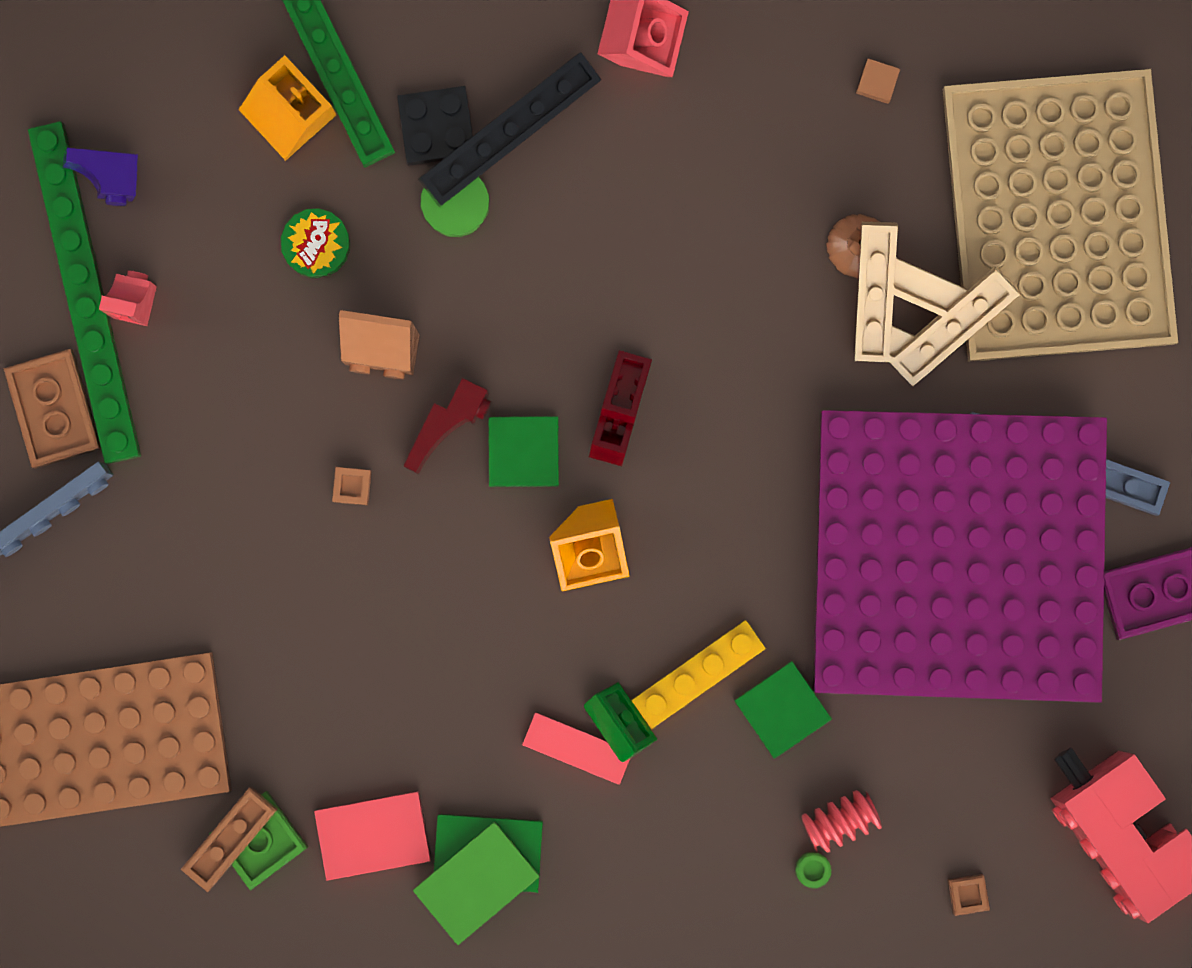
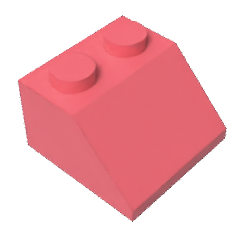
(643, 35)

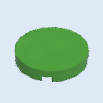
(461, 213)

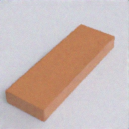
(229, 839)

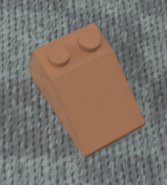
(378, 344)

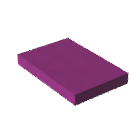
(1150, 594)

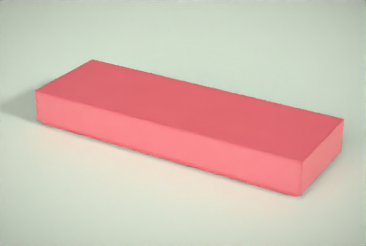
(574, 748)

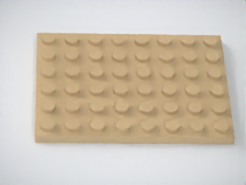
(1069, 206)

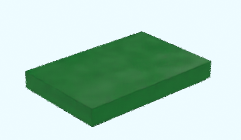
(458, 830)

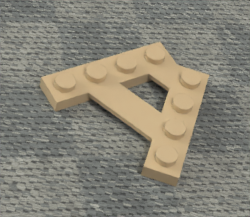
(958, 309)

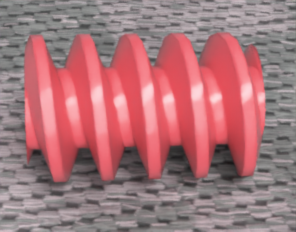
(841, 821)

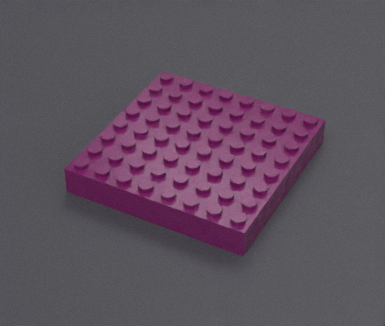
(961, 555)

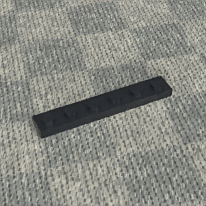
(509, 129)

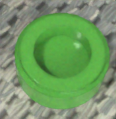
(813, 870)

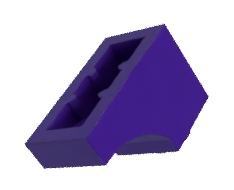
(110, 173)

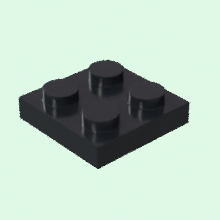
(434, 123)

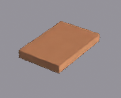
(52, 408)

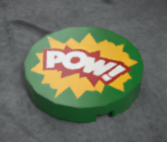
(315, 243)

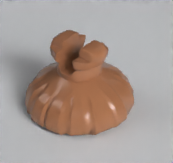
(844, 244)

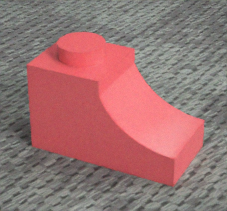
(129, 298)

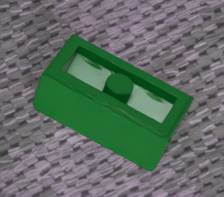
(619, 722)

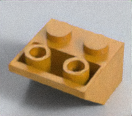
(286, 108)

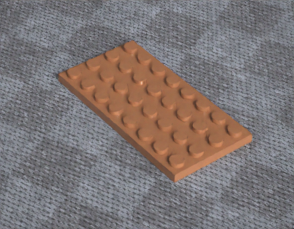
(111, 739)

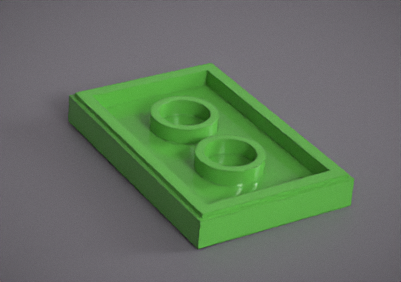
(476, 883)

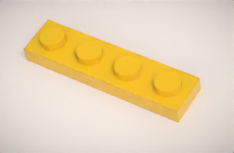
(698, 674)

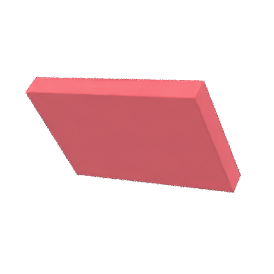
(372, 835)

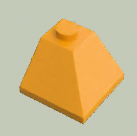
(589, 547)

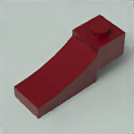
(466, 406)
(620, 408)

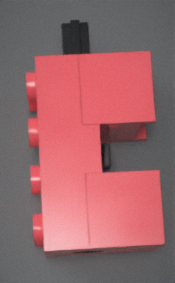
(1101, 811)

